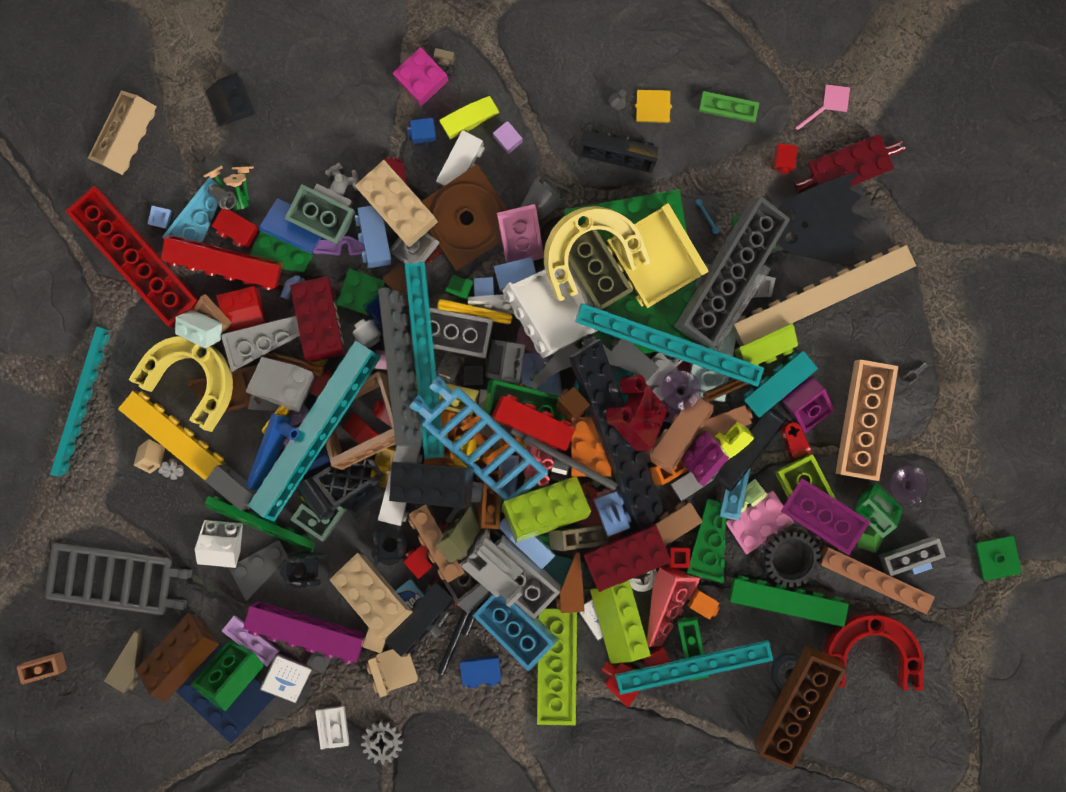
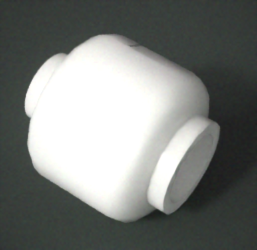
(367, 333)

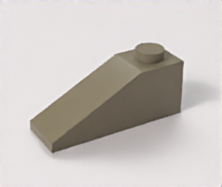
(577, 537)
(124, 672)

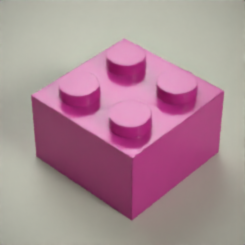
(420, 76)

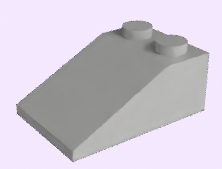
(281, 383)

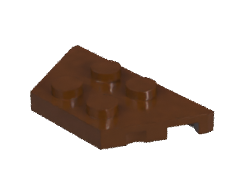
(239, 397)

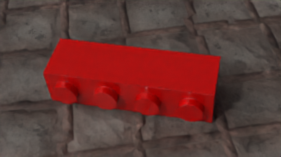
(533, 423)

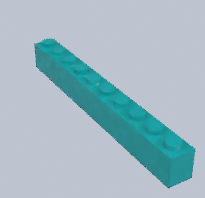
(314, 431)

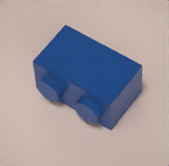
(480, 671)

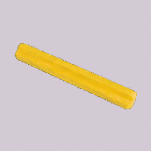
(470, 310)

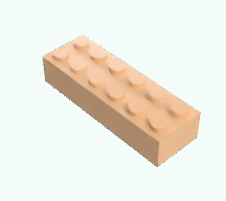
(866, 419)

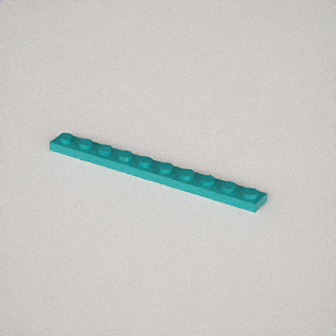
(669, 344)
(423, 351)

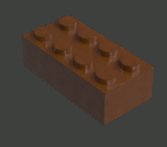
(177, 657)

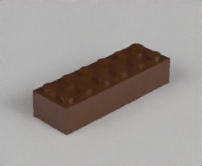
(799, 707)

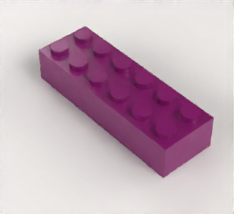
(305, 632)

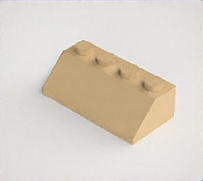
(122, 132)

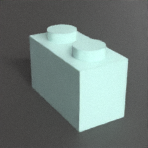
(198, 328)

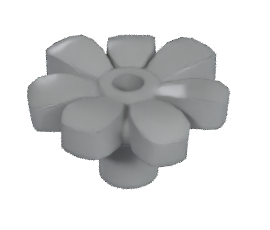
(171, 469)

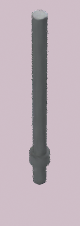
(565, 459)

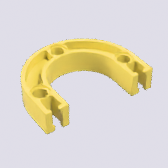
(568, 230)
(214, 364)

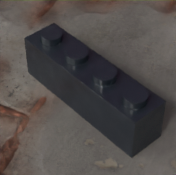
(424, 616)

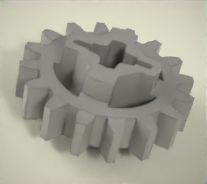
(374, 743)

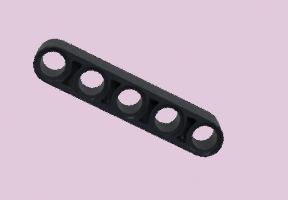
(738, 465)

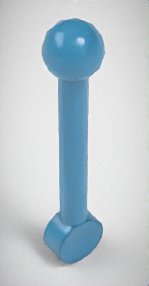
(715, 230)

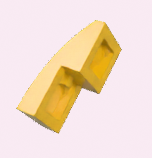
(384, 462)

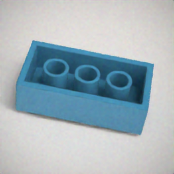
(516, 631)

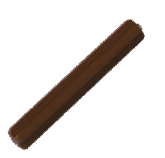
(315, 369)
(724, 389)

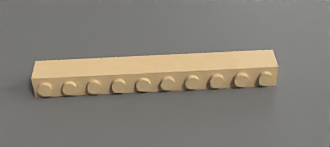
(826, 294)

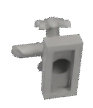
(339, 185)

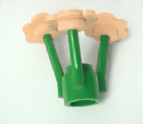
(234, 180)

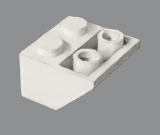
(219, 543)

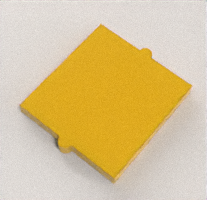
(653, 106)

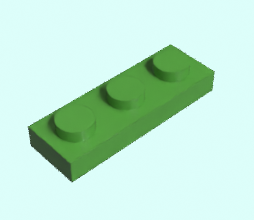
(729, 107)

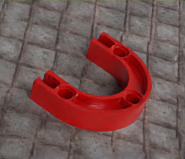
(859, 626)

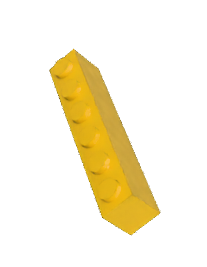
(170, 434)

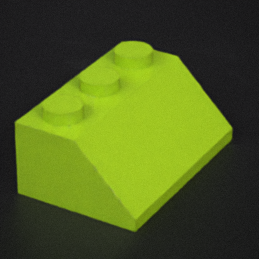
(769, 346)

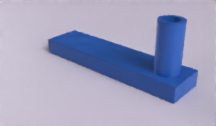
(276, 430)

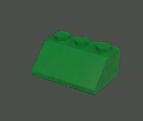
(227, 675)

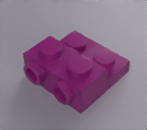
(704, 457)

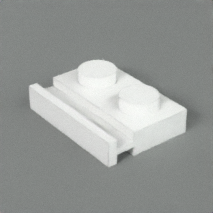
(332, 727)

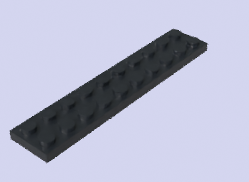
(627, 464)

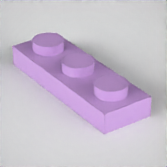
(258, 644)

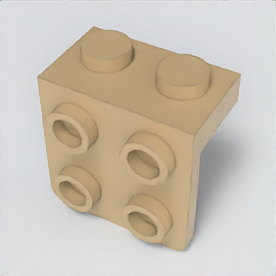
(391, 671)

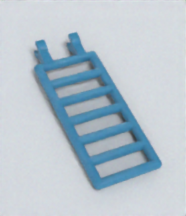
(449, 396)

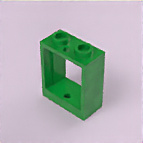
(886, 515)

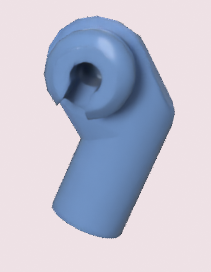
(286, 292)

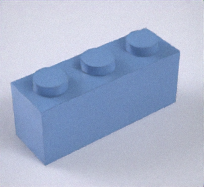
(373, 237)

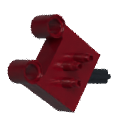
(641, 416)

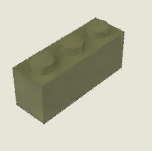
(459, 535)

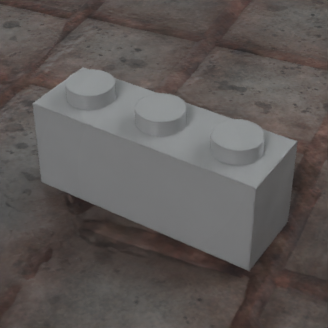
(912, 556)

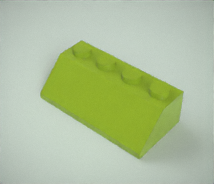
(620, 623)

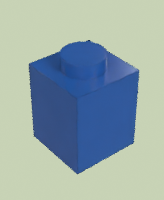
(422, 130)

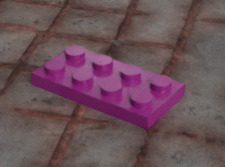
(825, 516)

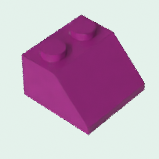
(808, 404)

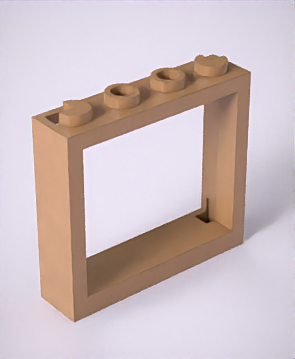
(372, 446)

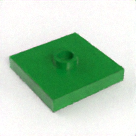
(998, 558)

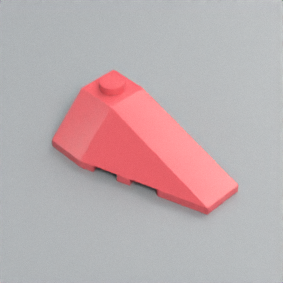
(669, 595)

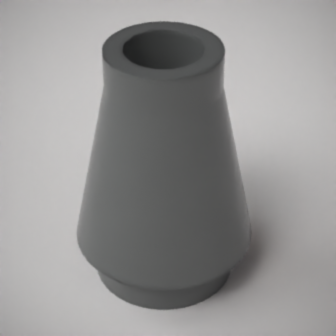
(223, 197)

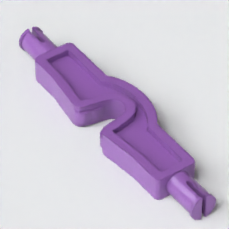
(330, 248)

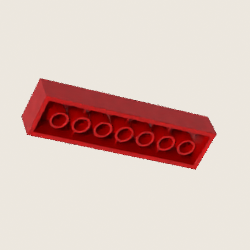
(132, 255)

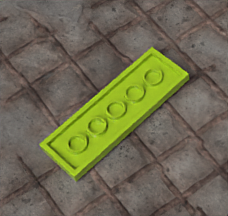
(558, 671)

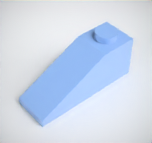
(532, 547)

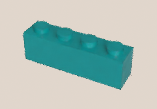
(779, 384)

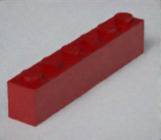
(221, 261)

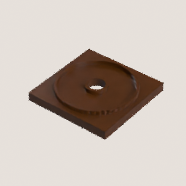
(466, 193)

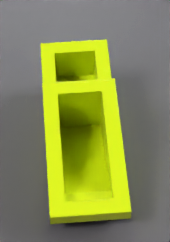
(469, 117)
(735, 439)

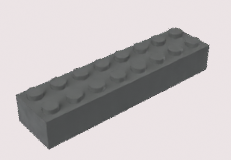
(732, 273)

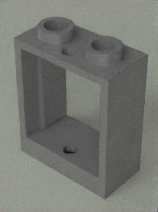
(505, 370)
(231, 486)

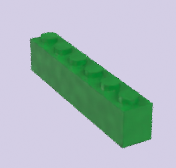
(788, 601)

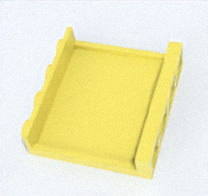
(671, 258)

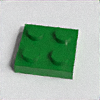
(358, 290)

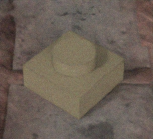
(444, 57)

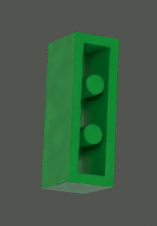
(691, 639)

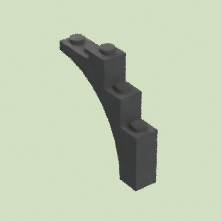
(622, 354)

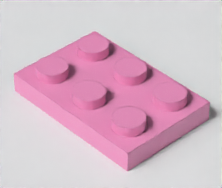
(520, 234)
(759, 523)

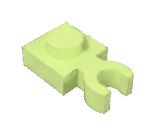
(753, 494)

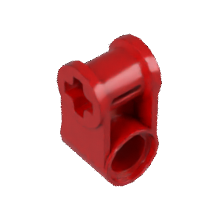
(796, 442)

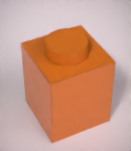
(704, 604)

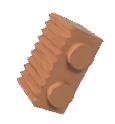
(41, 668)

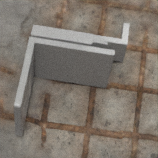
(493, 568)

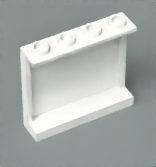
(543, 316)

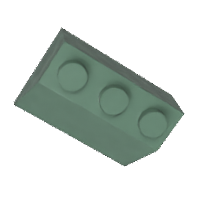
(320, 214)

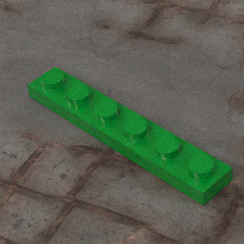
(253, 520)

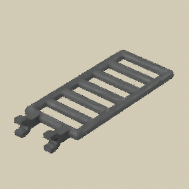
(105, 601)

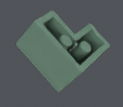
(319, 528)

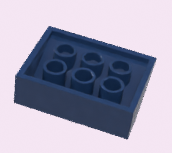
(238, 715)

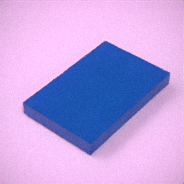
(286, 231)

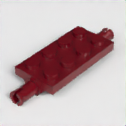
(867, 158)

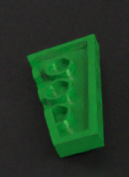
(708, 549)

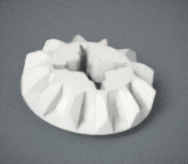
(637, 584)

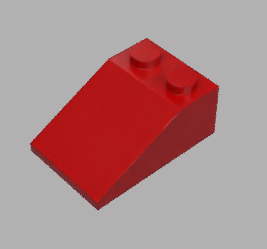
(242, 308)

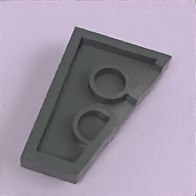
(257, 568)

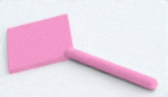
(835, 99)

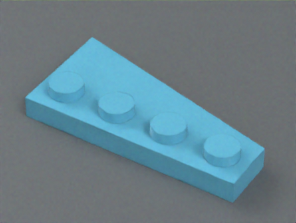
(196, 216)

